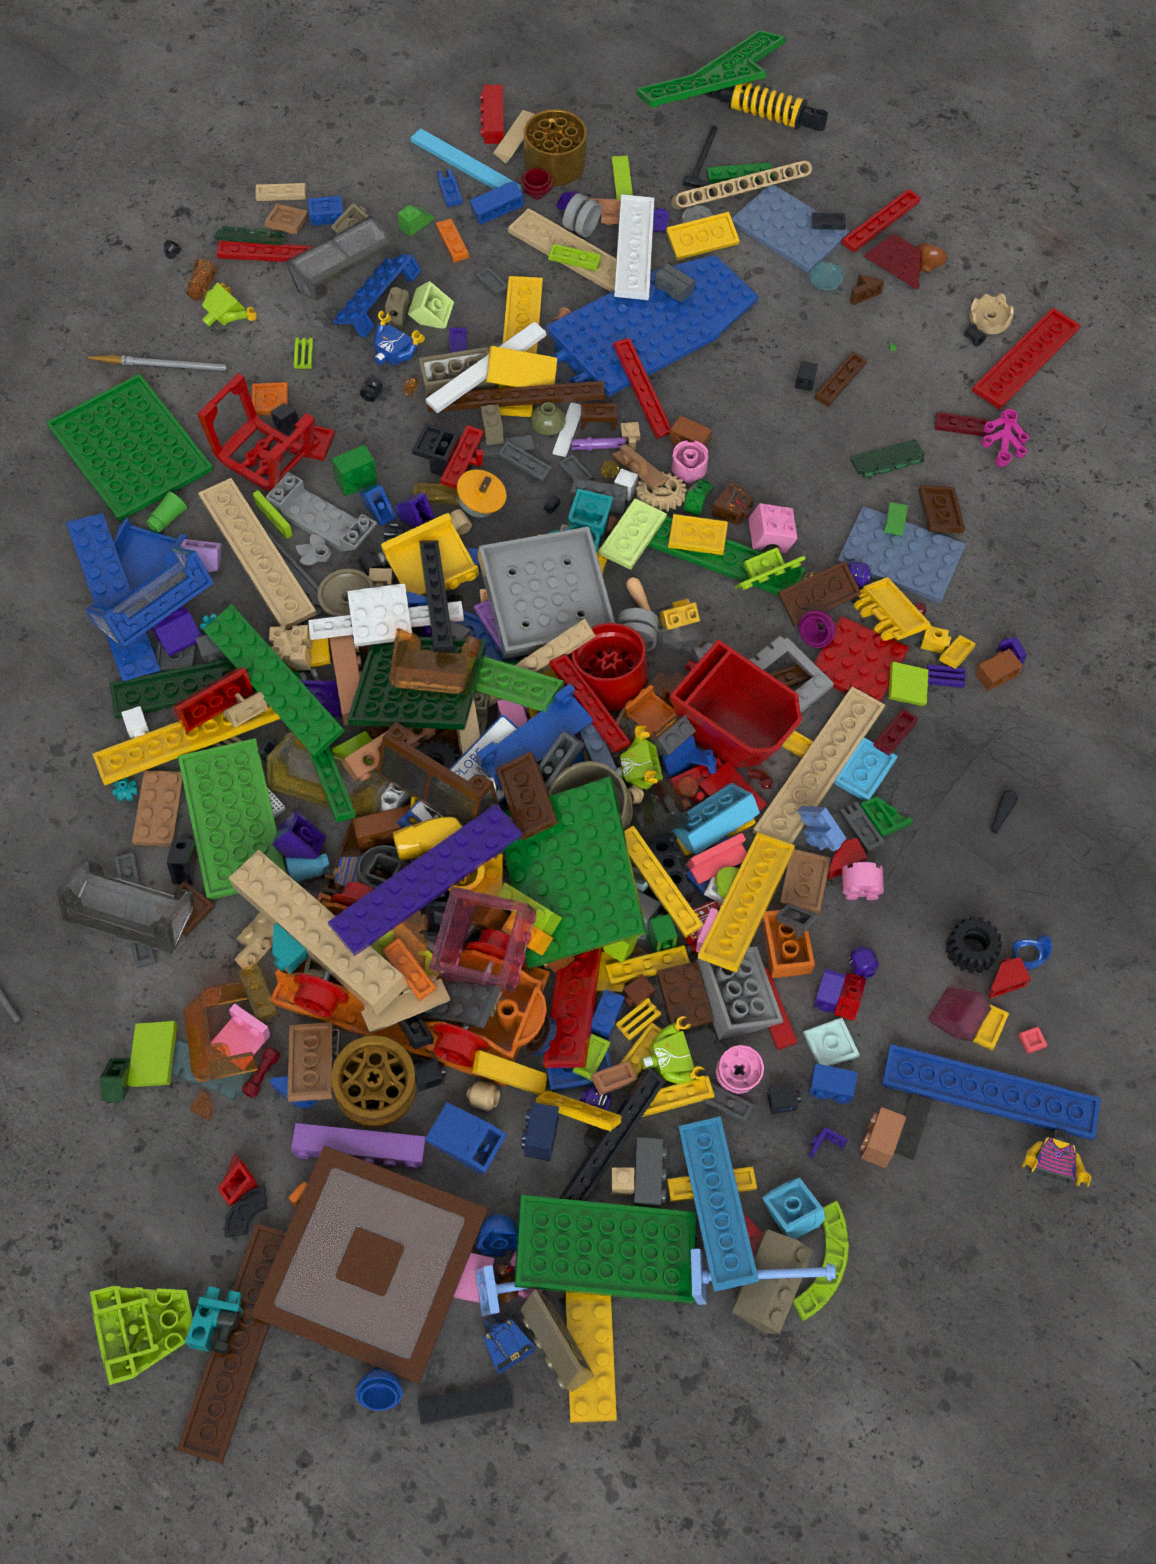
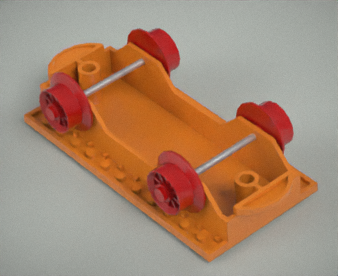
(514, 1025)

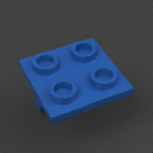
(686, 756)

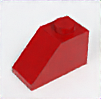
(847, 854)
(1009, 977)

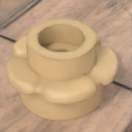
(636, 794)

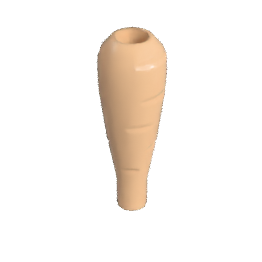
(637, 592)

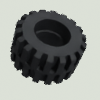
(981, 932)

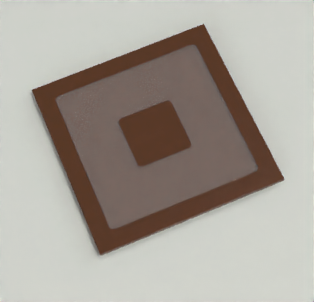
(370, 1264)

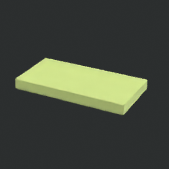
(632, 534)

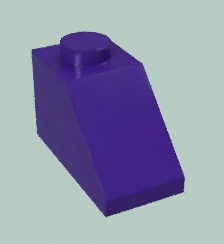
(829, 990)

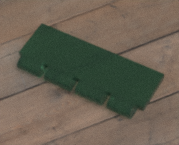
(246, 235)
(883, 459)

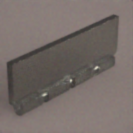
(700, 1044)

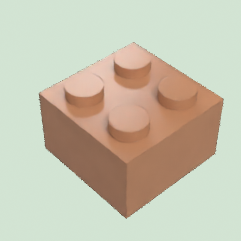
(882, 1137)

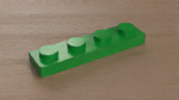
(725, 173)

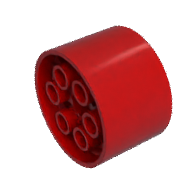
(611, 644)

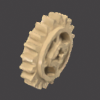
(663, 496)

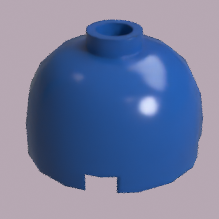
(497, 1235)

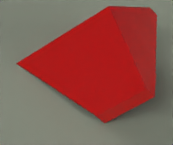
(236, 1181)

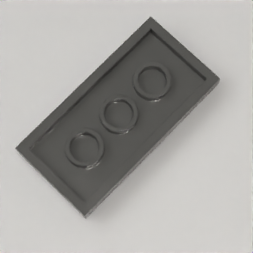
(468, 1006)

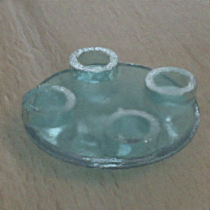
(826, 276)

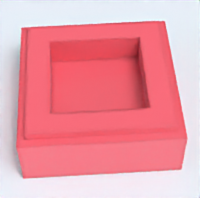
(1032, 1040)

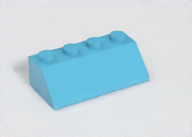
(717, 818)

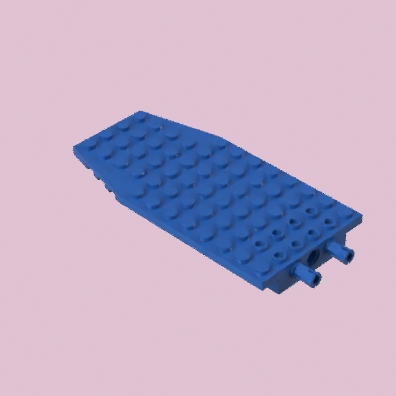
(657, 327)

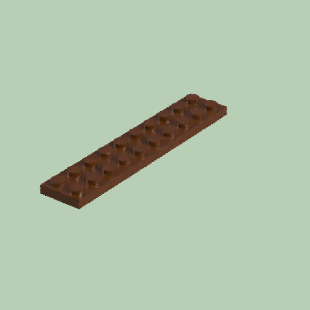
(230, 1374)

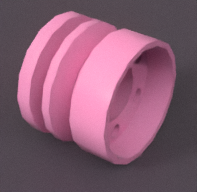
(738, 1057)

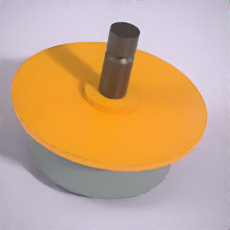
(480, 493)

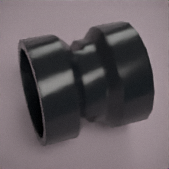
(371, 388)

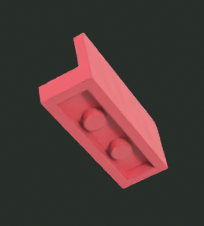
(725, 854)

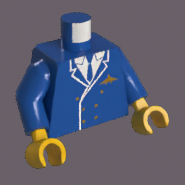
(392, 344)

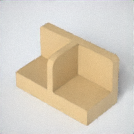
(245, 708)

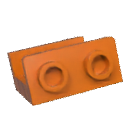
(649, 710)

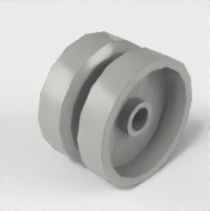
(582, 215)
(643, 622)

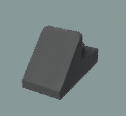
(797, 918)

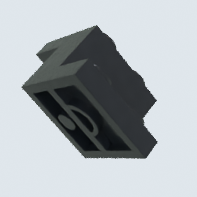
(437, 446)

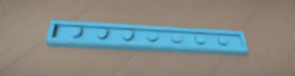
(460, 160)

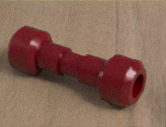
(252, 1087)

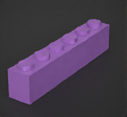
(370, 1146)

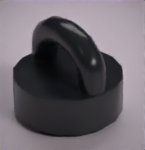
(172, 247)

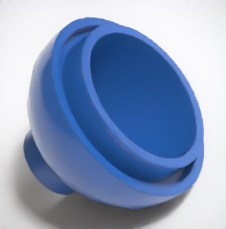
(379, 1390)

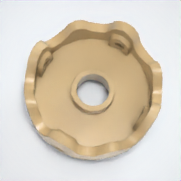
(992, 306)

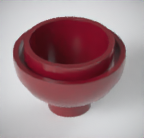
(536, 182)

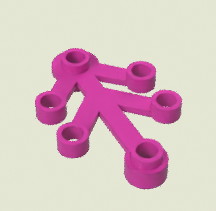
(1009, 419)

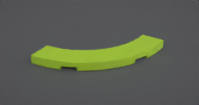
(835, 1253)

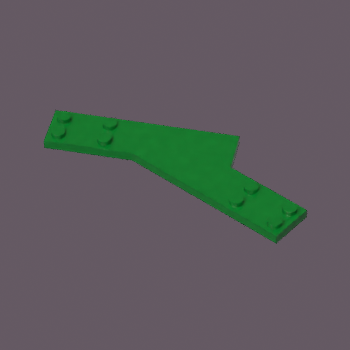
(727, 70)

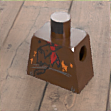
(733, 505)

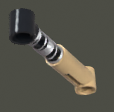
(370, 560)

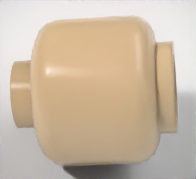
(483, 1096)

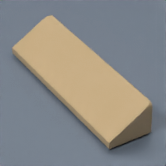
(513, 137)

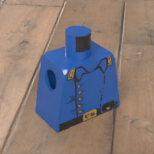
(506, 1343)

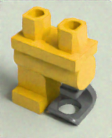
(680, 615)

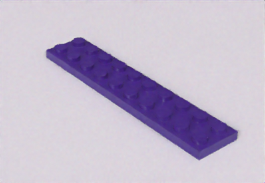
(424, 879)

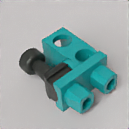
(212, 1314)

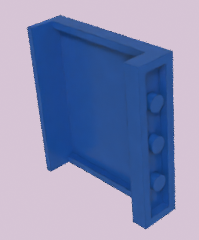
(142, 552)

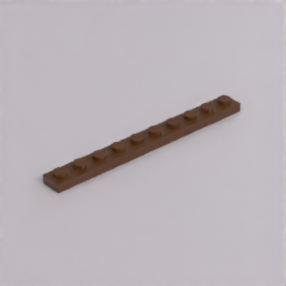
(528, 395)

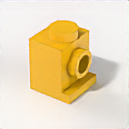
(935, 639)

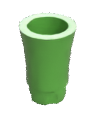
(166, 512)

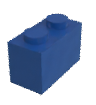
(607, 1014)
(833, 1083)

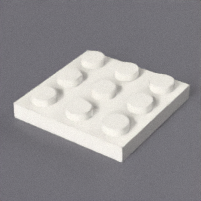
(378, 614)

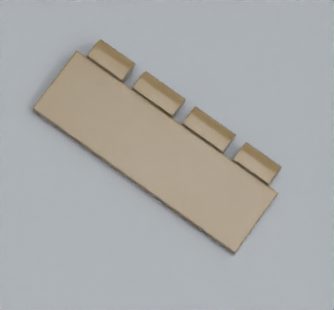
(405, 1007)

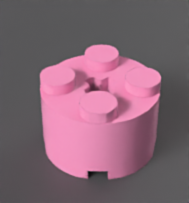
(690, 461)
(862, 881)

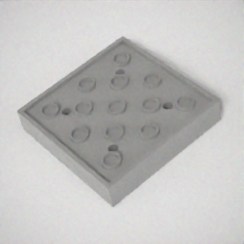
(543, 588)

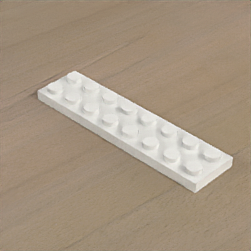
(634, 247)

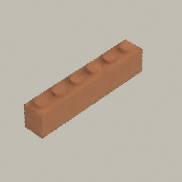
(346, 671)

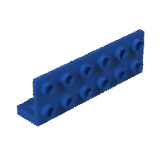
(374, 286)
(536, 734)

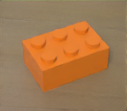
(784, 951)

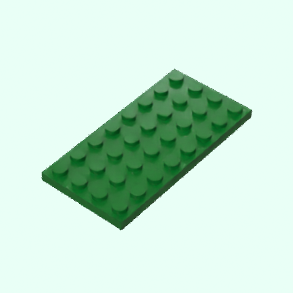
(604, 1249)

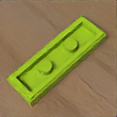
(575, 257)
(272, 514)

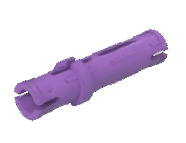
(597, 443)

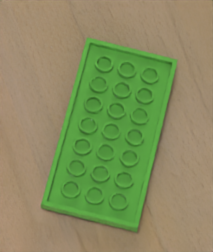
(228, 811)

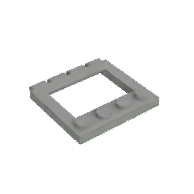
(813, 688)

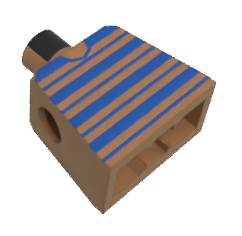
(344, 873)

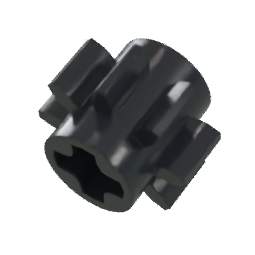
(393, 531)

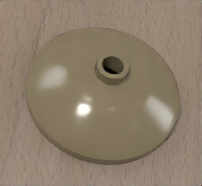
(334, 588)

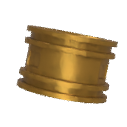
(360, 1053)

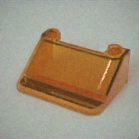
(430, 670)

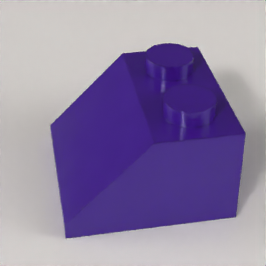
(176, 631)
(298, 838)

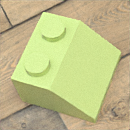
(430, 306)

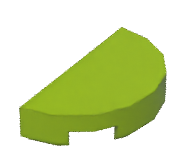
(724, 880)

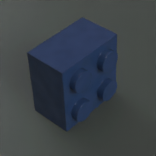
(541, 1132)

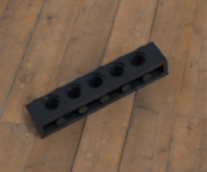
(671, 858)

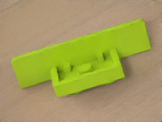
(764, 565)

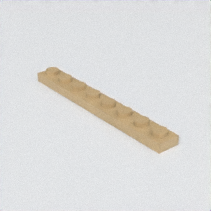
(561, 645)

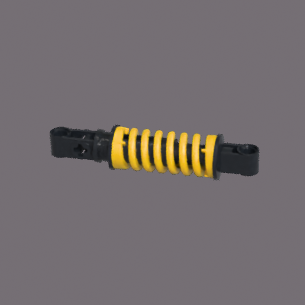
(768, 106)

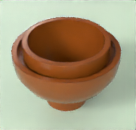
(932, 257)

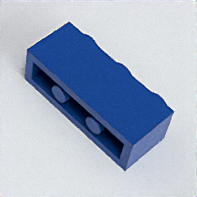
(496, 202)

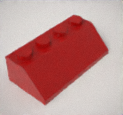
(212, 699)

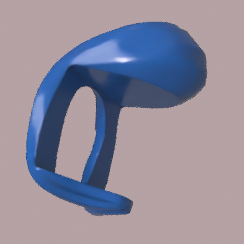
(1043, 945)

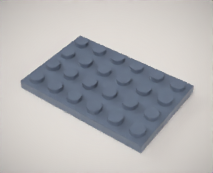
(786, 228)
(914, 562)

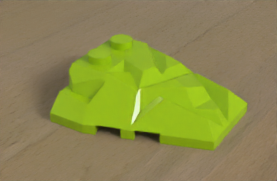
(138, 1327)

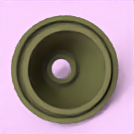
(548, 419)

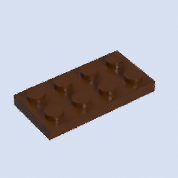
(819, 592)
(527, 795)

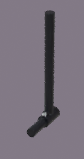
(693, 180)

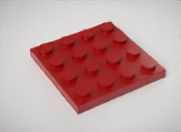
(860, 659)

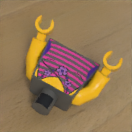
(1056, 1160)

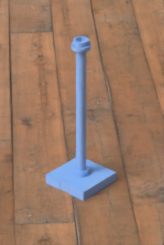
(702, 1276)
(489, 1290)

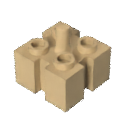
(292, 645)

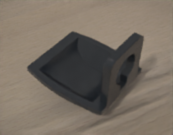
(436, 912)

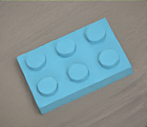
(865, 770)

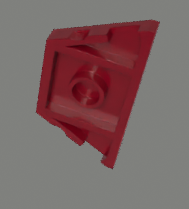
(898, 258)

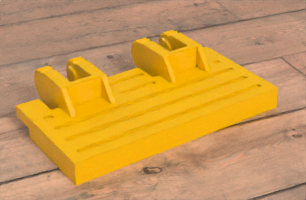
(892, 608)

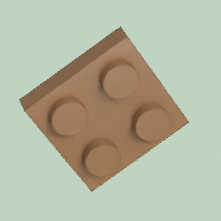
(286, 218)

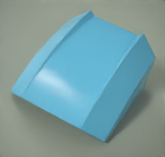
(794, 1208)

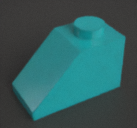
(286, 950)

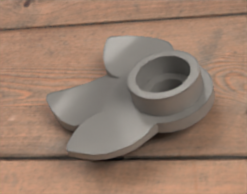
(311, 552)

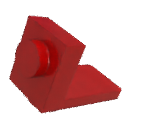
(850, 996)

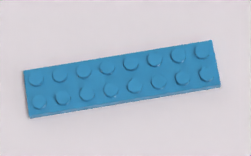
(718, 1204)

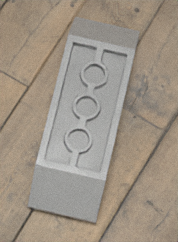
(318, 515)

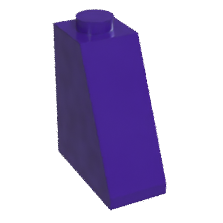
(415, 510)

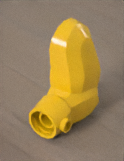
(420, 838)

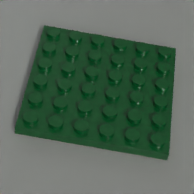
(383, 704)

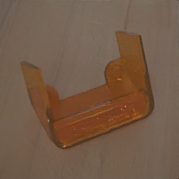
(207, 1059)

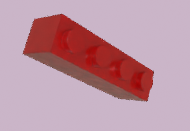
(493, 114)

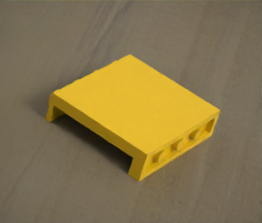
(405, 557)

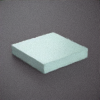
(831, 1043)

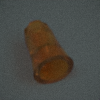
(201, 278)

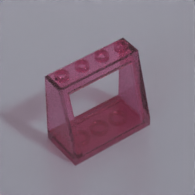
(454, 933)

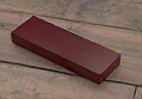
(960, 424)
(895, 732)

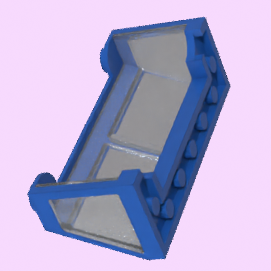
(154, 599)

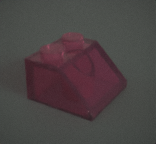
(960, 1013)

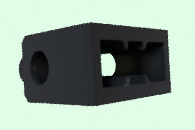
(182, 853)

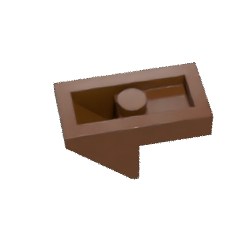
(866, 288)

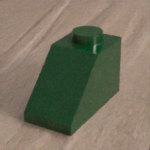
(114, 1080)

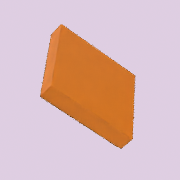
(269, 396)

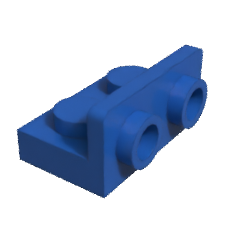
(325, 210)

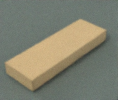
(274, 192)

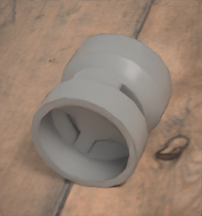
(698, 653)

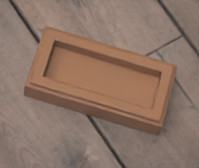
(614, 1078)

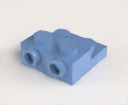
(821, 828)

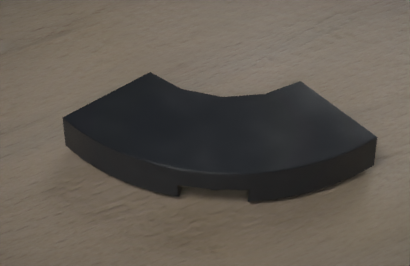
(244, 1210)

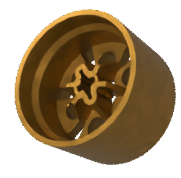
(557, 144)

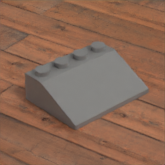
(740, 1000)

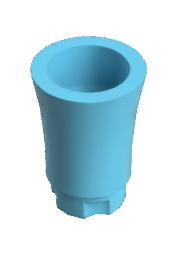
(303, 869)

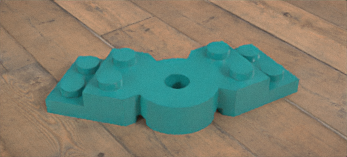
(590, 511)

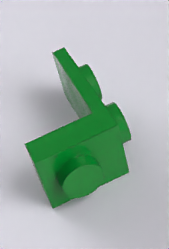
(696, 496)

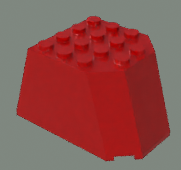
(736, 707)

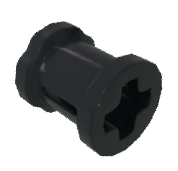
(975, 335)

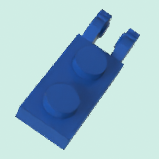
(449, 189)

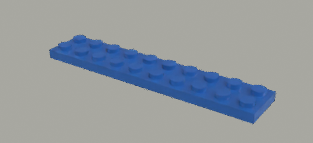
(108, 585)
(991, 1092)

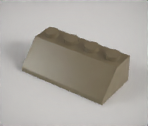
(443, 368)
(769, 1300)
(556, 1342)

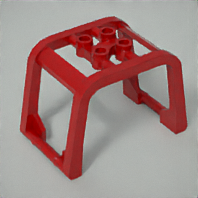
(269, 460)

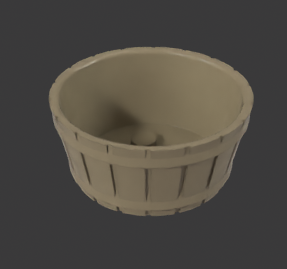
(591, 771)

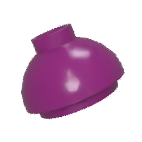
(812, 632)

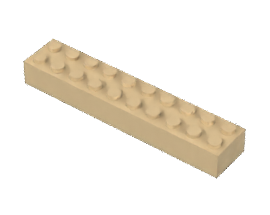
(306, 920)

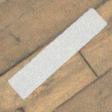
(565, 436)

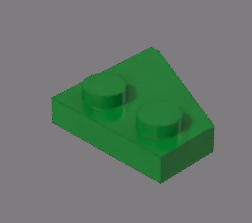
(884, 816)

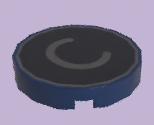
(539, 1044)

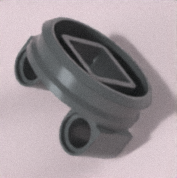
(389, 861)

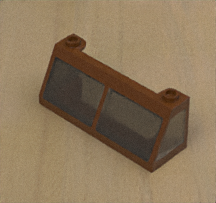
(431, 781)

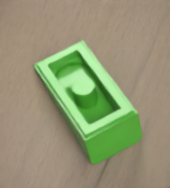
(896, 518)

